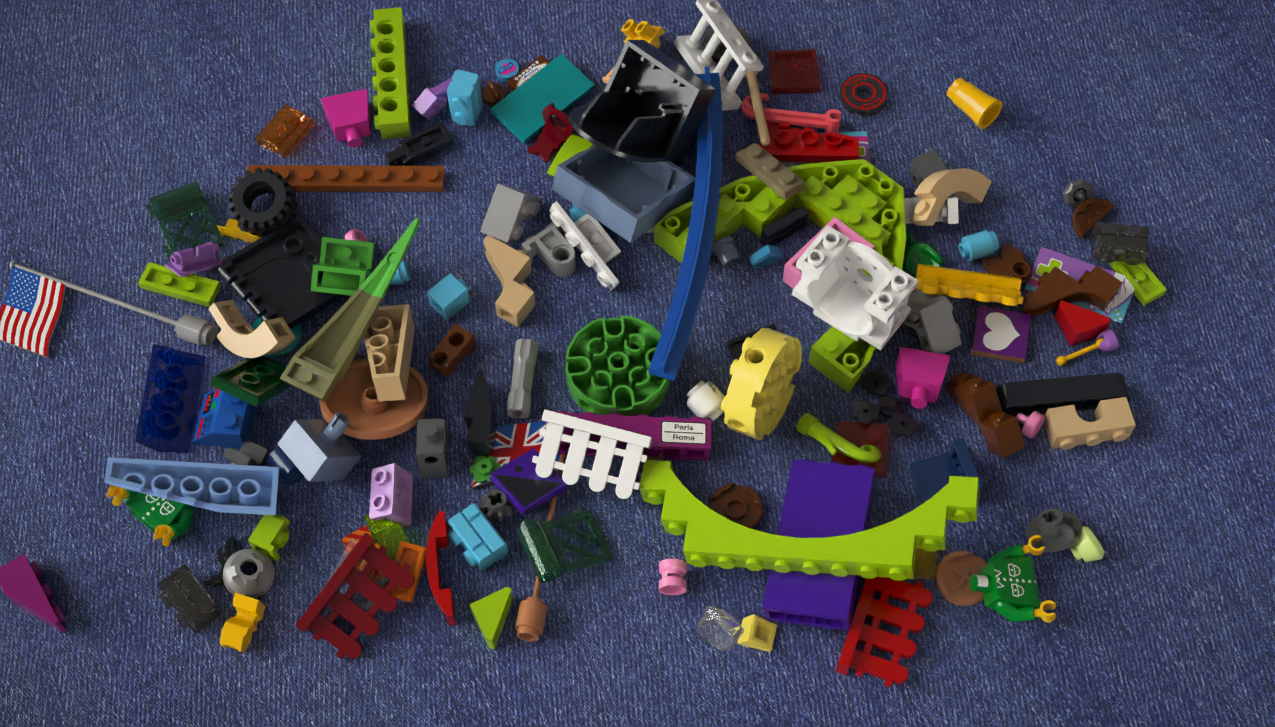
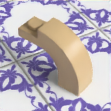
(936, 188)
(246, 341)

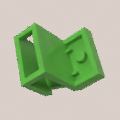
(344, 265)

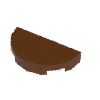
(1088, 214)

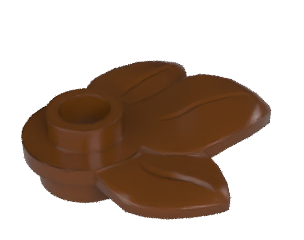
(1008, 264)

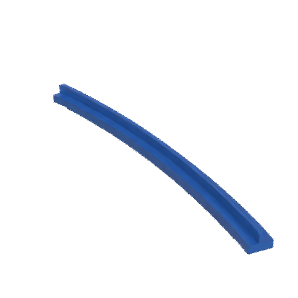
(699, 240)

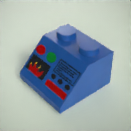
(223, 421)

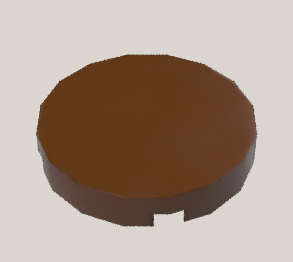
(737, 504)

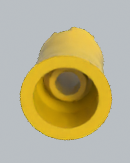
(974, 102)

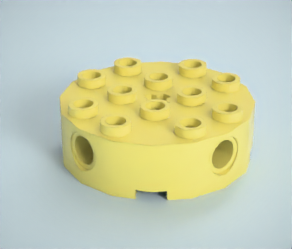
(761, 383)

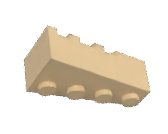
(390, 350)

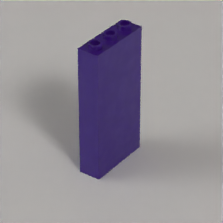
(820, 503)

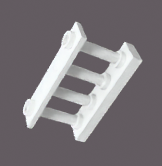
(737, 48)

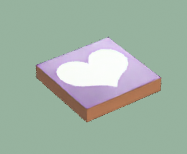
(1001, 334)

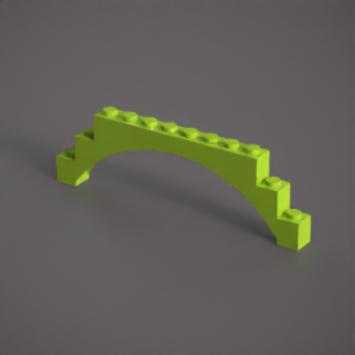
(872, 553)

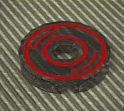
(863, 83)

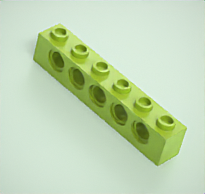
(391, 73)

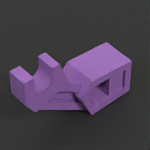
(432, 100)

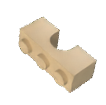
(1067, 429)

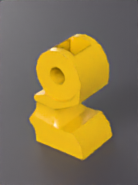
(238, 629)

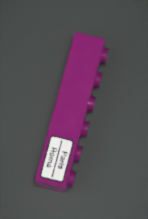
(676, 436)

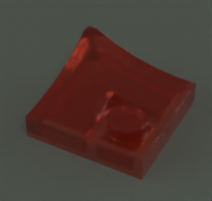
(859, 434)

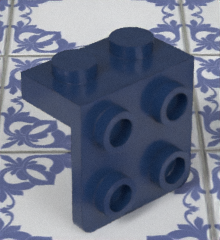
(933, 473)

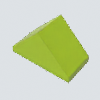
(491, 614)

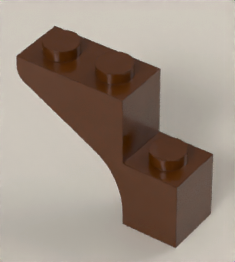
(1093, 288)
(982, 404)

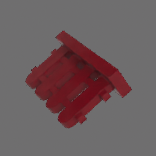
(342, 603)

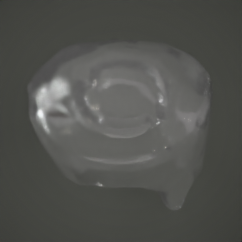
(719, 628)

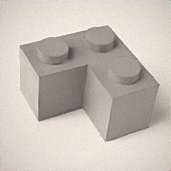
(508, 211)
(933, 322)

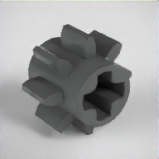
(496, 505)

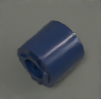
(288, 472)

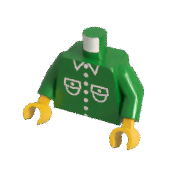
(161, 516)
(1011, 585)

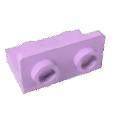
(391, 494)

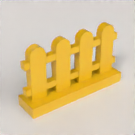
(968, 284)

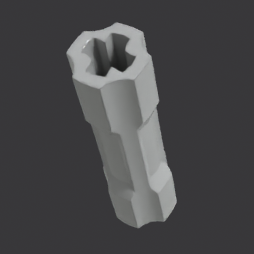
(521, 386)

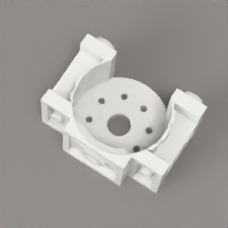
(848, 297)

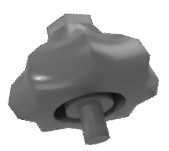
(1077, 192)

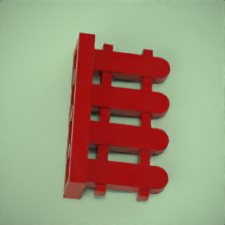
(880, 639)

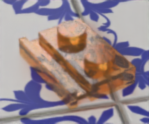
(285, 131)

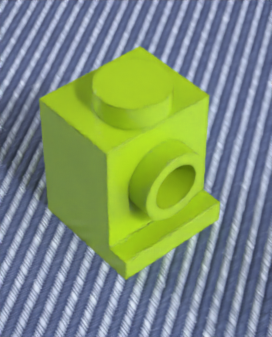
(270, 535)

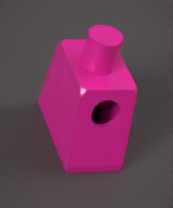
(349, 116)
(920, 375)

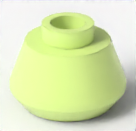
(1087, 546)

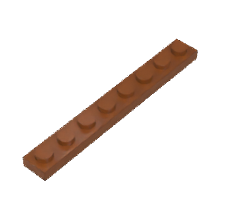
(360, 178)

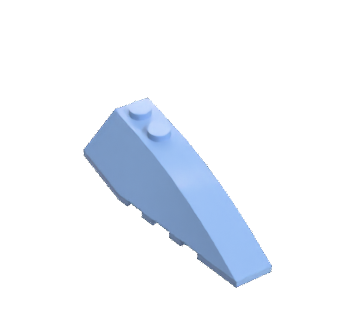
(202, 485)

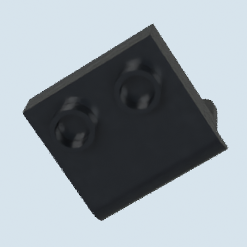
(646, 107)

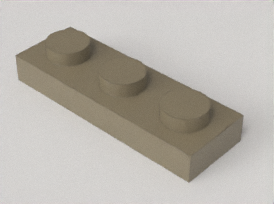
(770, 171)

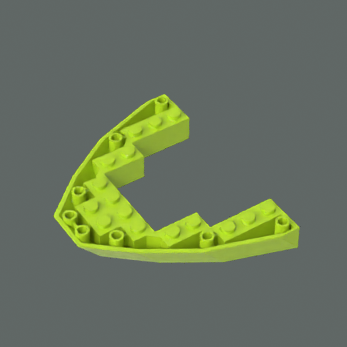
(840, 189)

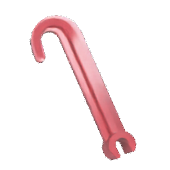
(828, 121)

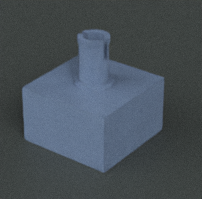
(320, 448)

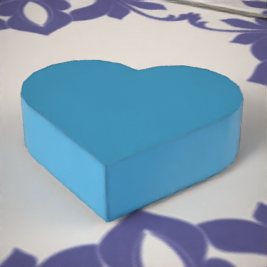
(766, 256)

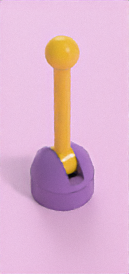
(1105, 341)

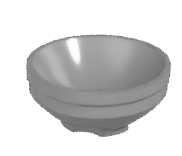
(248, 585)

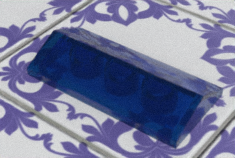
(169, 400)

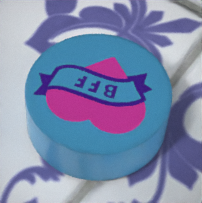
(506, 69)

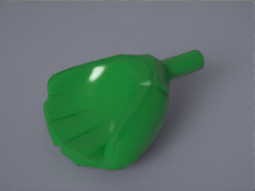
(920, 254)

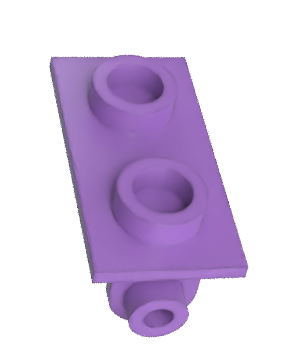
(186, 263)

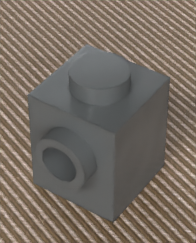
(925, 165)

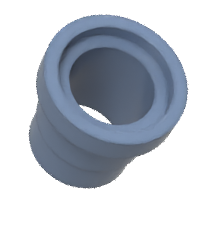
(726, 252)

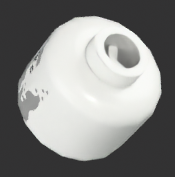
(705, 400)

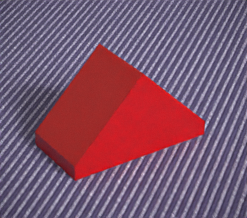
(1080, 323)

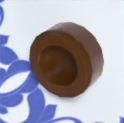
(493, 93)

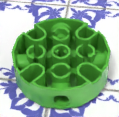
(611, 367)

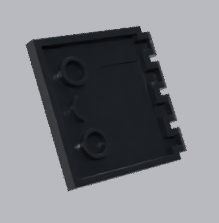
(277, 274)

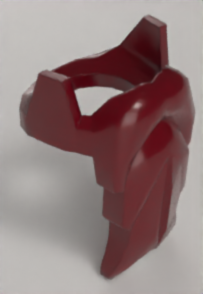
(553, 134)

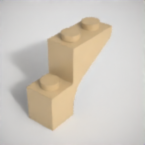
(512, 269)

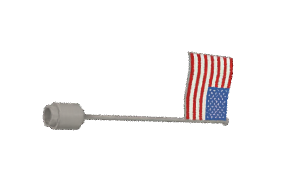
(37, 302)

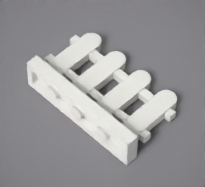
(605, 451)

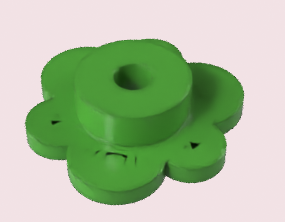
(481, 473)

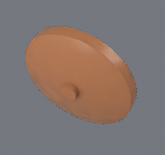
(368, 416)

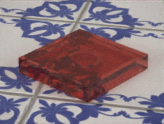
(794, 71)

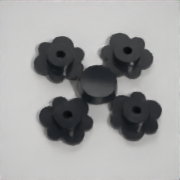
(887, 406)

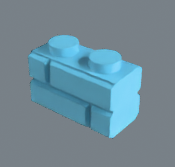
(464, 97)
(477, 537)

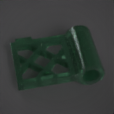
(175, 206)
(544, 547)

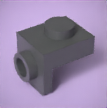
(249, 454)

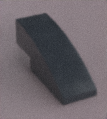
(480, 418)

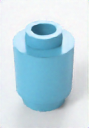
(978, 245)

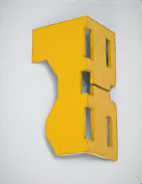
(232, 230)

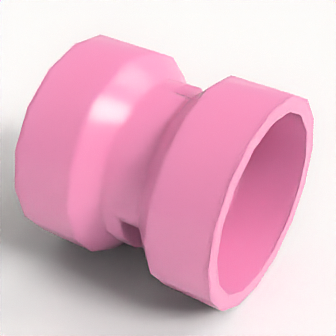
(672, 577)

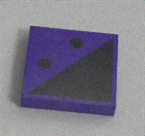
(524, 486)

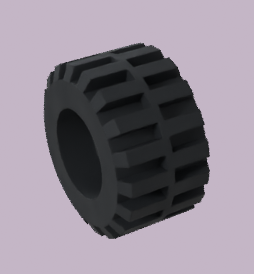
(255, 185)

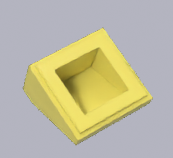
(757, 633)

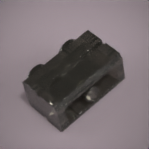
(1120, 243)
(189, 599)

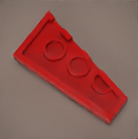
(807, 145)

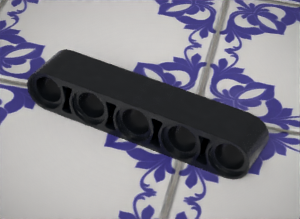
(1042, 394)

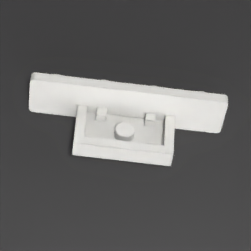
(591, 240)

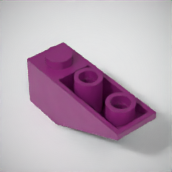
(24, 588)

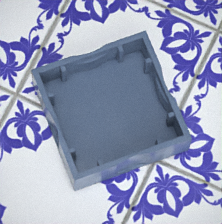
(622, 192)

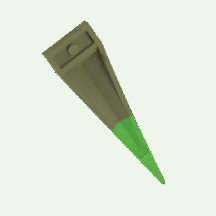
(331, 350)

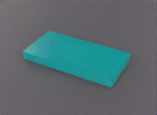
(555, 83)

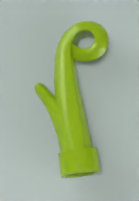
(811, 427)

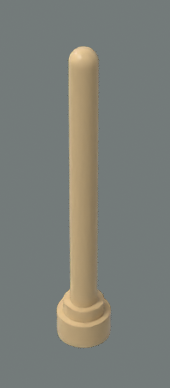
(758, 107)

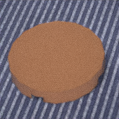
(954, 577)

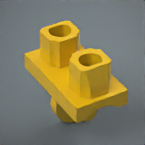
(643, 31)

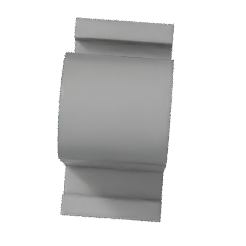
(551, 247)

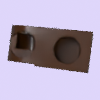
(452, 350)

